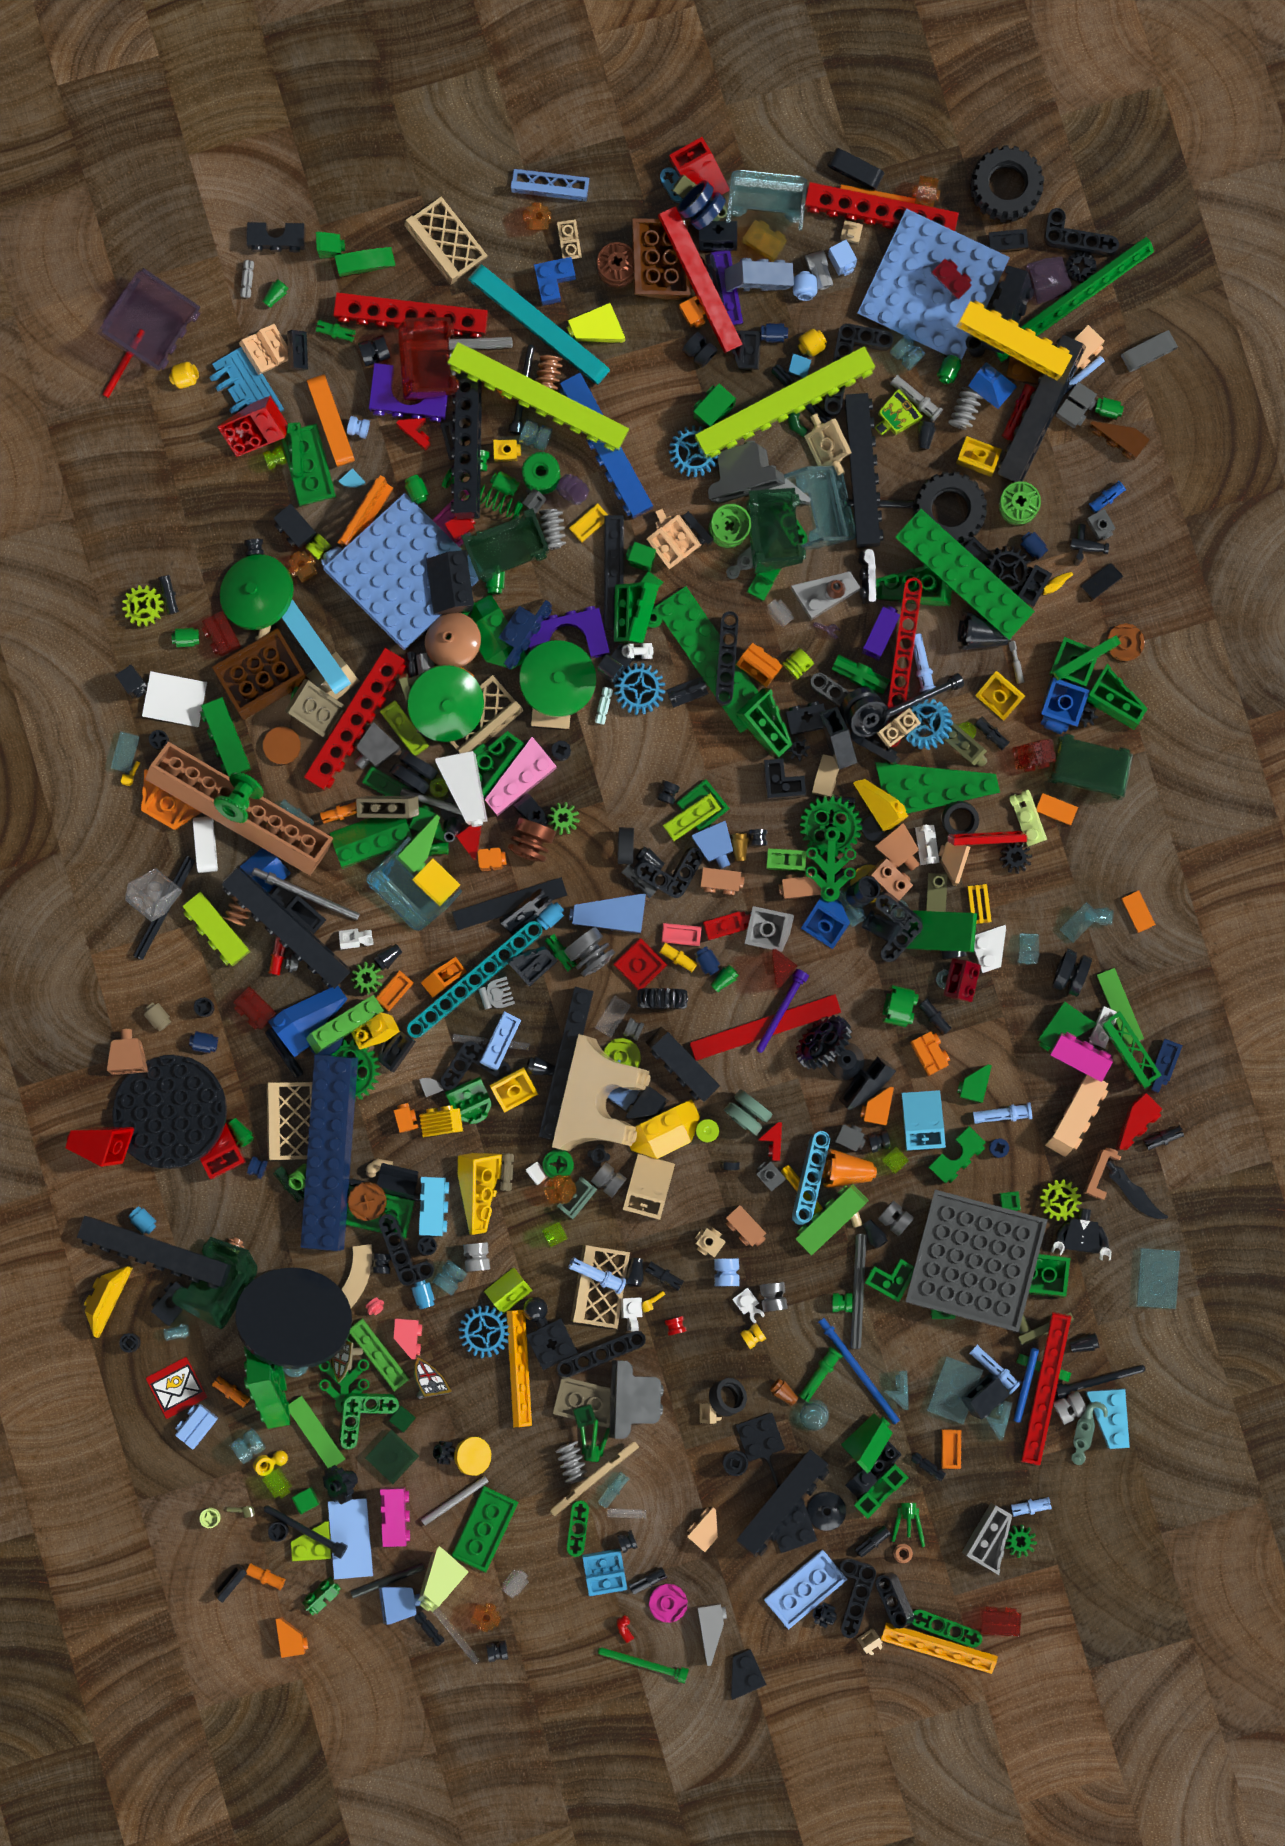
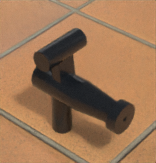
(1085, 545)

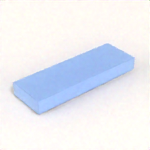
(500, 1041)

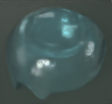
(814, 1415)

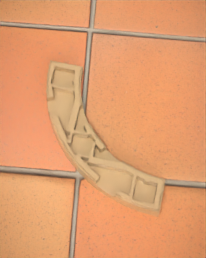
(359, 1273)
(594, 1478)

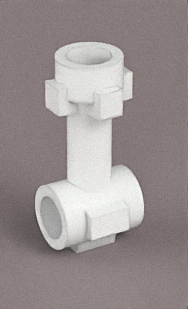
(645, 651)

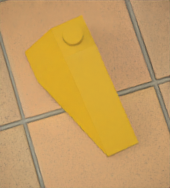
(477, 1183)

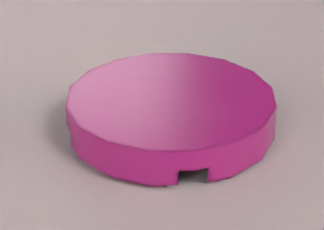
(668, 1603)

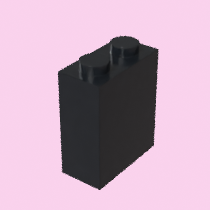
(838, 738)

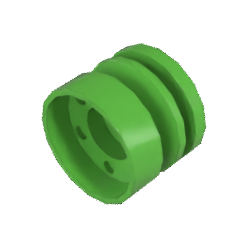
(1013, 512)
(733, 515)

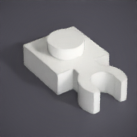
(747, 1302)

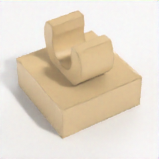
(851, 231)
(708, 1414)
(870, 1641)

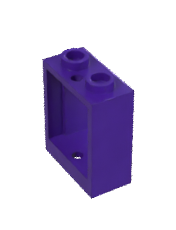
(881, 632)

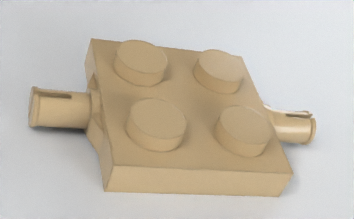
(827, 443)

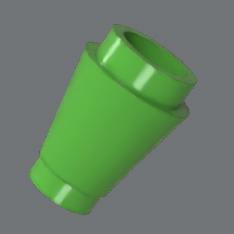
(298, 1178)

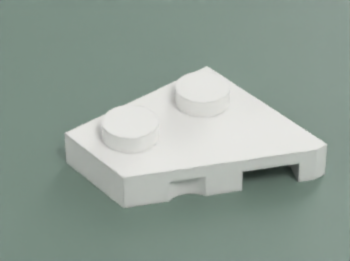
(989, 948)

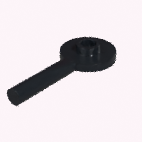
(870, 828)

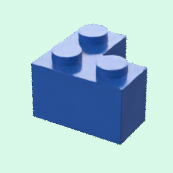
(549, 275)

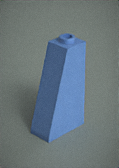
(611, 914)

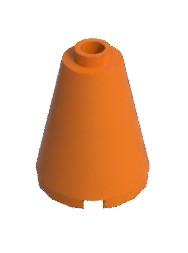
(846, 1169)

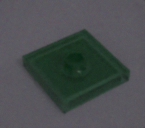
(392, 1456)

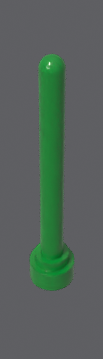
(679, 1673)

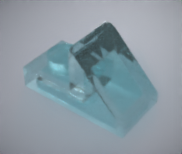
(900, 1396)
(999, 1425)

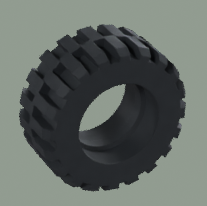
(1015, 160)
(965, 488)

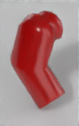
(623, 1629)

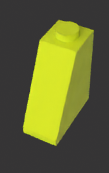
(596, 326)

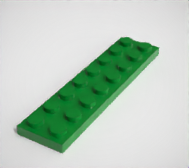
(964, 574)
(701, 645)

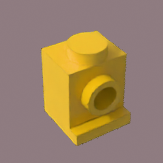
(501, 456)

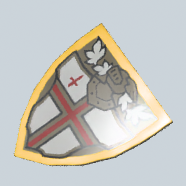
(343, 1360)

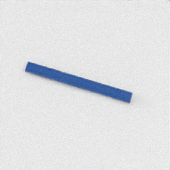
(1026, 1385)

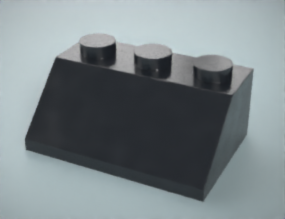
(450, 583)

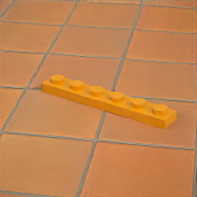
(519, 1368)
(939, 1648)

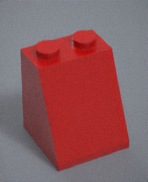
(101, 1144)

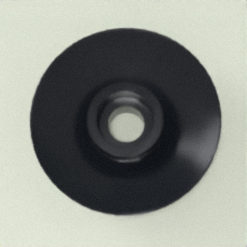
(817, 1506)

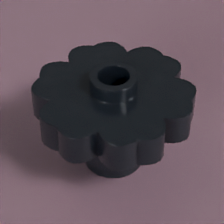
(339, 1483)

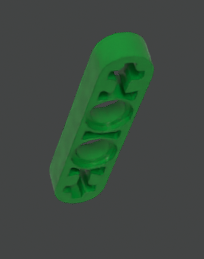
(1087, 658)
(945, 1630)

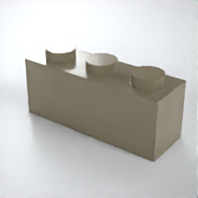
(387, 806)

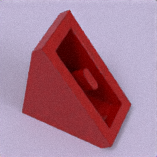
(470, 840)

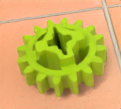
(148, 598)
(1058, 1191)

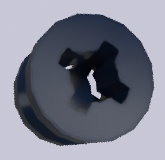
(996, 1149)
(257, 1167)

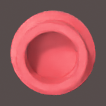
(375, 1306)

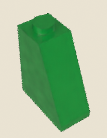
(1065, 1020)
(868, 1441)

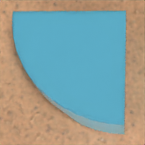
(351, 479)

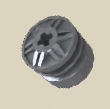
(589, 952)

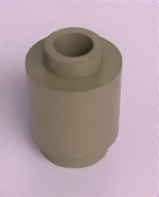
(157, 1016)

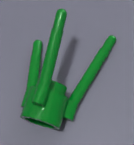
(592, 1451)
(908, 1511)

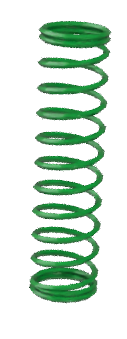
(518, 507)

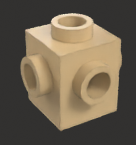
(717, 1243)

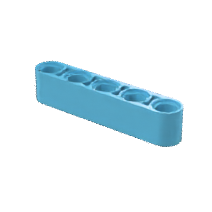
(815, 1169)

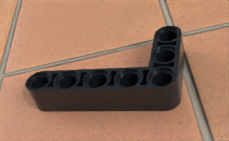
(848, 343)

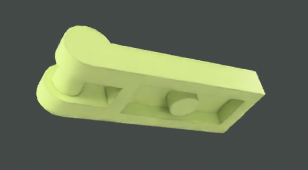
(1028, 818)

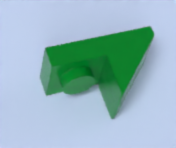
(763, 583)

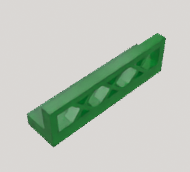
(1127, 1055)

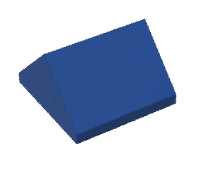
(268, 863)

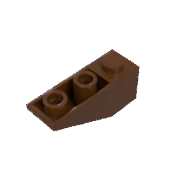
(1125, 438)

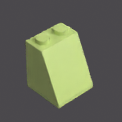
(440, 1579)

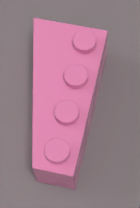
(523, 774)

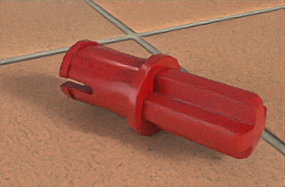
(277, 958)

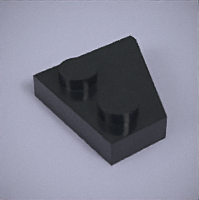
(748, 354)
(395, 1050)
(745, 1674)

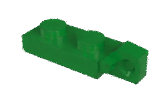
(296, 448)

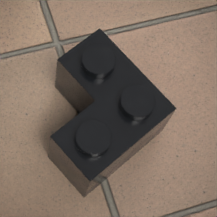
(780, 786)

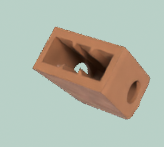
(899, 848)
(126, 1055)

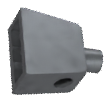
(375, 747)

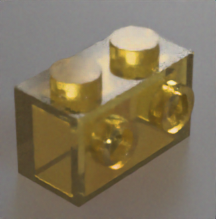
(765, 240)

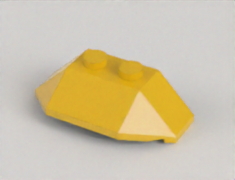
(667, 1131)
(104, 1298)

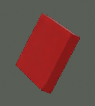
(640, 964)

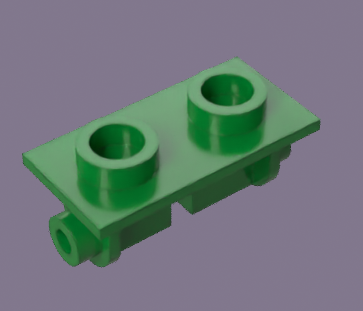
(314, 1601)

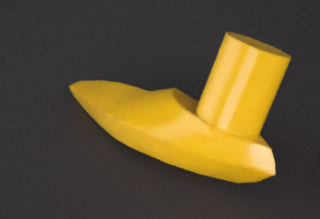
(1056, 583)

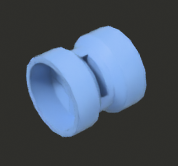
(358, 427)

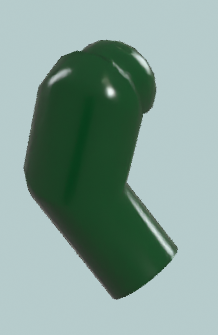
(794, 425)

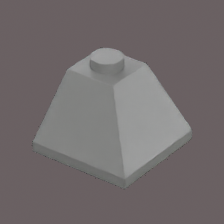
(768, 928)

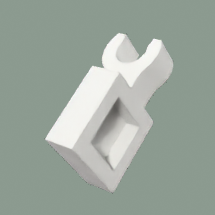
(353, 938)
(631, 1309)

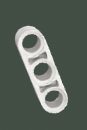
(205, 844)

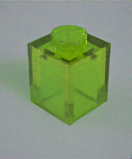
(895, 1160)
(277, 1483)

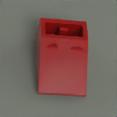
(698, 165)
(254, 427)
(1139, 1114)
(223, 1156)

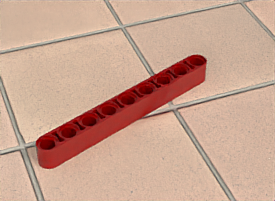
(907, 653)

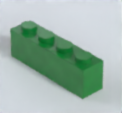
(226, 738)

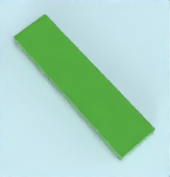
(1118, 1001)
(378, 1354)
(315, 1432)

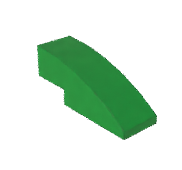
(364, 261)

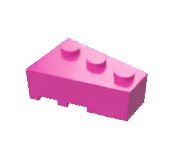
(1082, 1056)
(395, 1516)

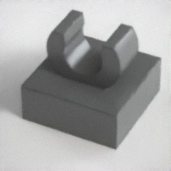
(533, 500)

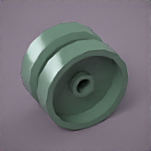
(748, 1112)

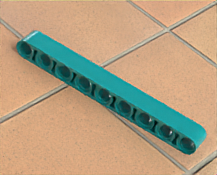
(539, 324)
(465, 981)

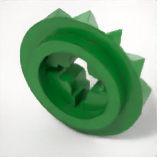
(552, 1157)

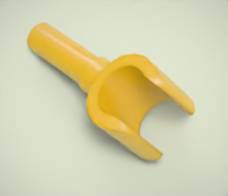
(128, 779)
(647, 1305)

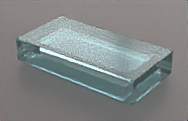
(125, 752)
(1079, 922)

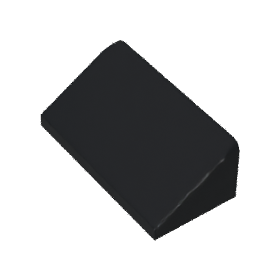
(1101, 581)

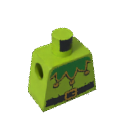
(897, 414)

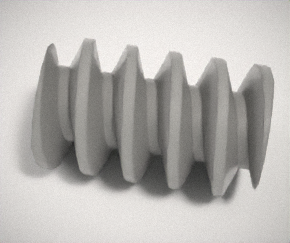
(965, 409)
(552, 528)
(571, 1463)

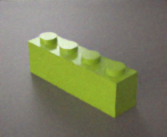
(216, 929)

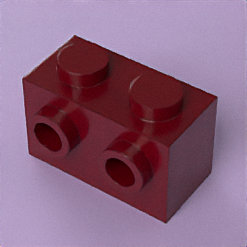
(952, 279)
(962, 980)

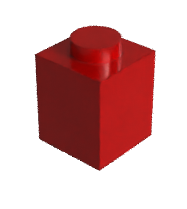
(459, 527)

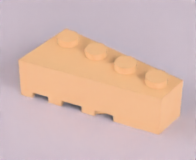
(1077, 1115)

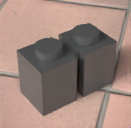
(1076, 405)

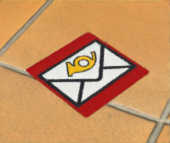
(176, 1387)

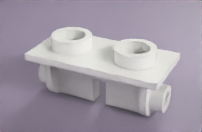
(927, 844)
(1098, 1035)

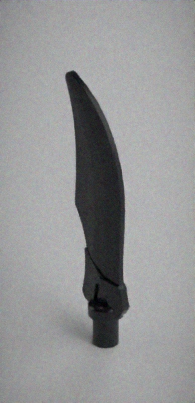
(1133, 1192)

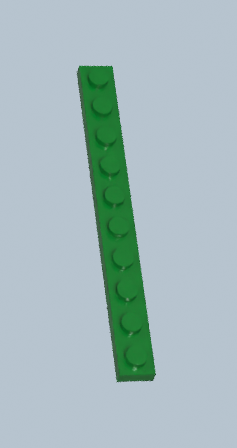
(1087, 289)

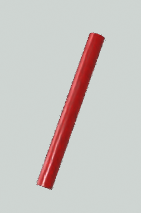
(119, 371)

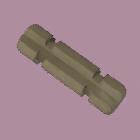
(507, 1172)

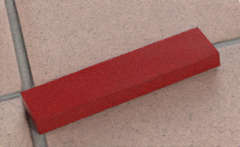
(987, 838)

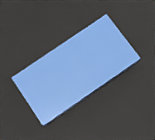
(351, 1526)
(805, 1589)

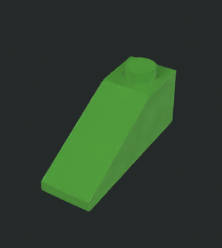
(417, 850)

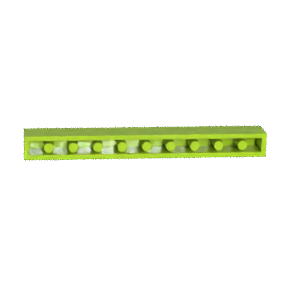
(538, 396)
(784, 402)

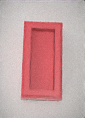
(681, 934)

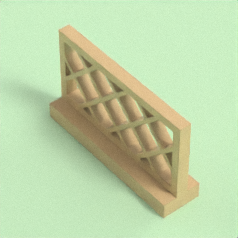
(431, 248)
(496, 724)
(274, 1116)
(583, 1288)

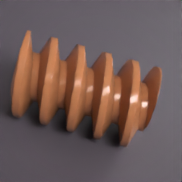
(548, 371)
(237, 913)

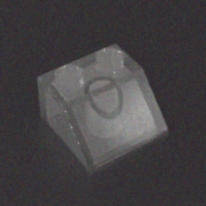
(152, 894)

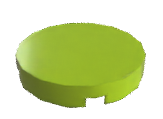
(625, 1051)

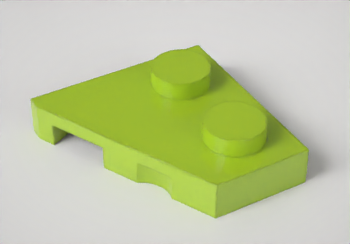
(308, 1549)

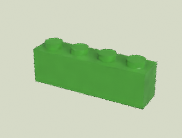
(344, 1024)
(832, 1219)

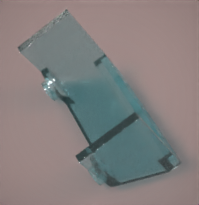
(767, 193)
(828, 503)
(402, 894)

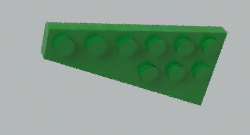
(931, 788)

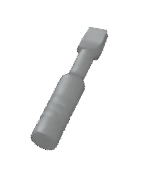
(1016, 663)

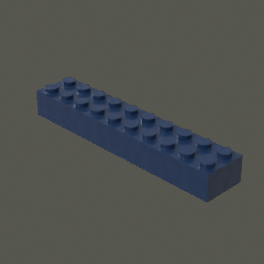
(329, 1152)

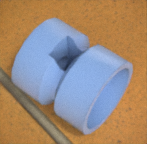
(726, 1272)

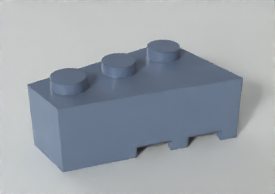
(759, 274)

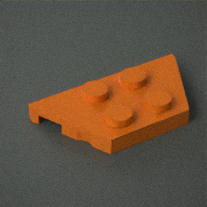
(165, 806)

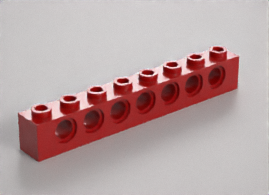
(872, 202)
(384, 305)
(386, 659)

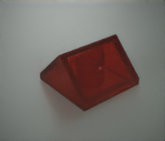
(782, 967)

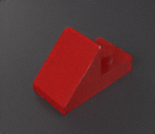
(411, 428)
(774, 1135)

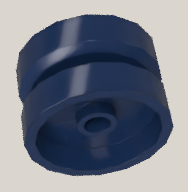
(701, 205)

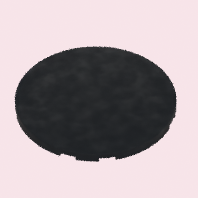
(173, 1110)
(293, 1318)

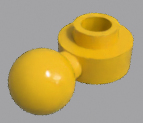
(279, 1458)

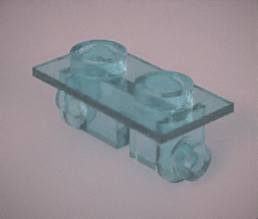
(854, 914)

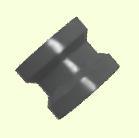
(633, 1029)

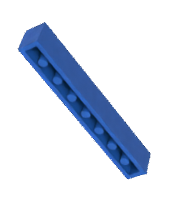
(616, 463)

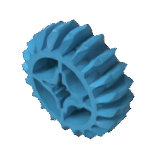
(685, 465)
(648, 690)
(933, 719)
(488, 1348)

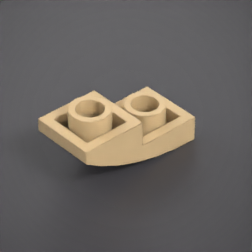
(569, 239)
(898, 728)
(826, 777)

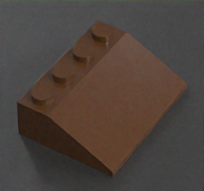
(655, 262)
(260, 674)

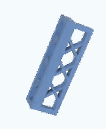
(549, 189)

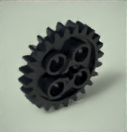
(823, 1042)

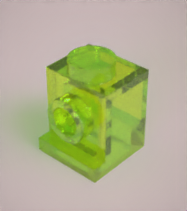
(555, 1234)

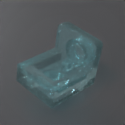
(1028, 948)

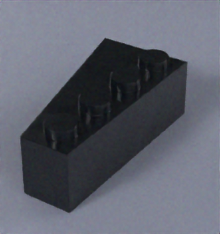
(1013, 298)
(682, 1064)

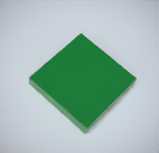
(697, 794)

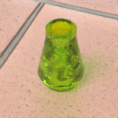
(439, 781)

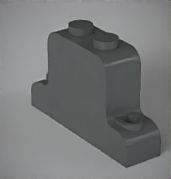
(744, 470)
(632, 1399)

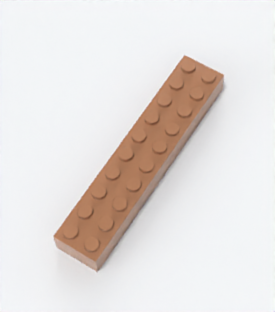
(266, 822)

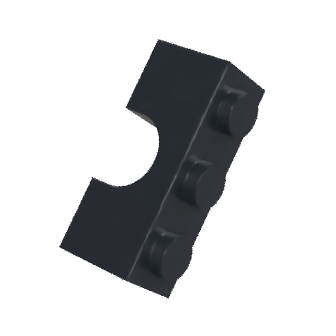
(292, 238)

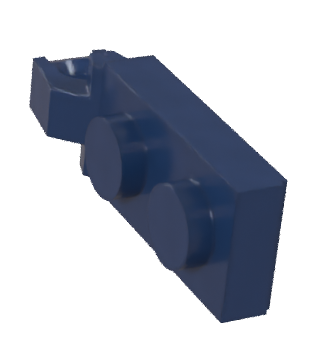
(1165, 1063)

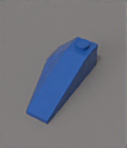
(305, 1017)

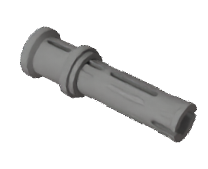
(923, 403)

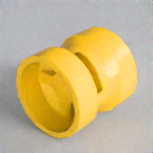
(749, 1338)

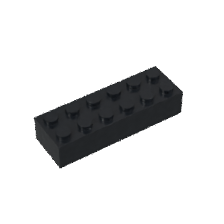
(783, 1503)

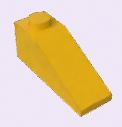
(884, 807)

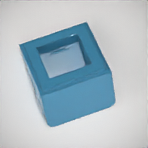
(799, 366)

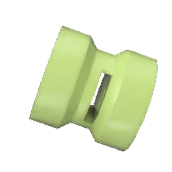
(210, 1517)

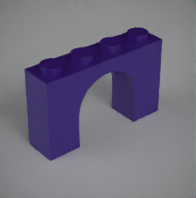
(384, 402)
(587, 621)

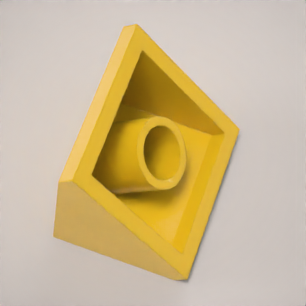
(979, 456)
(1000, 695)
(436, 882)
(514, 1089)

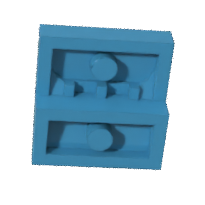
(604, 1572)

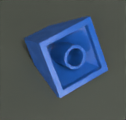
(992, 385)
(1064, 701)
(827, 922)

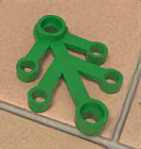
(831, 867)
(346, 1381)

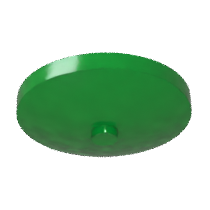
(256, 592)
(557, 678)
(445, 703)

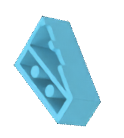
(433, 1206)
(1115, 1425)

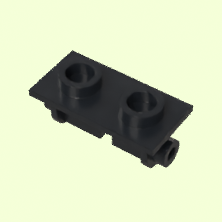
(687, 692)

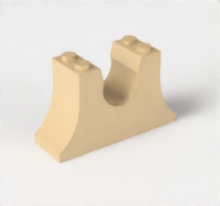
(589, 1083)

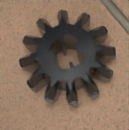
(1019, 863)

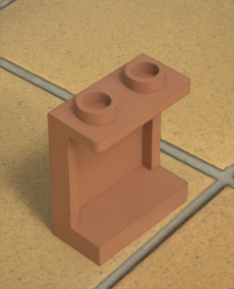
(1097, 1170)

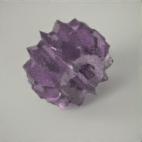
(572, 489)

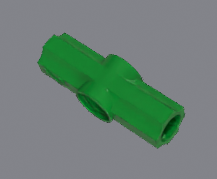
(860, 674)

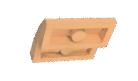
(265, 349)
(674, 541)

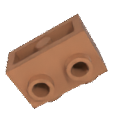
(890, 878)

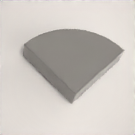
(430, 1086)

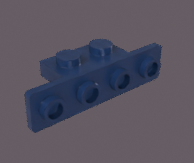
(521, 629)

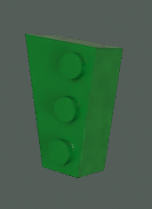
(633, 611)
(1116, 700)
(764, 722)

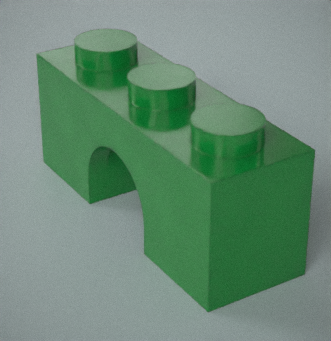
(970, 1144)
(880, 1491)

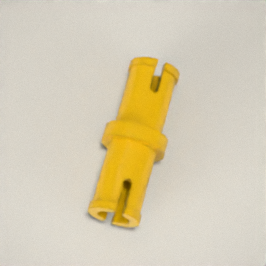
(678, 957)

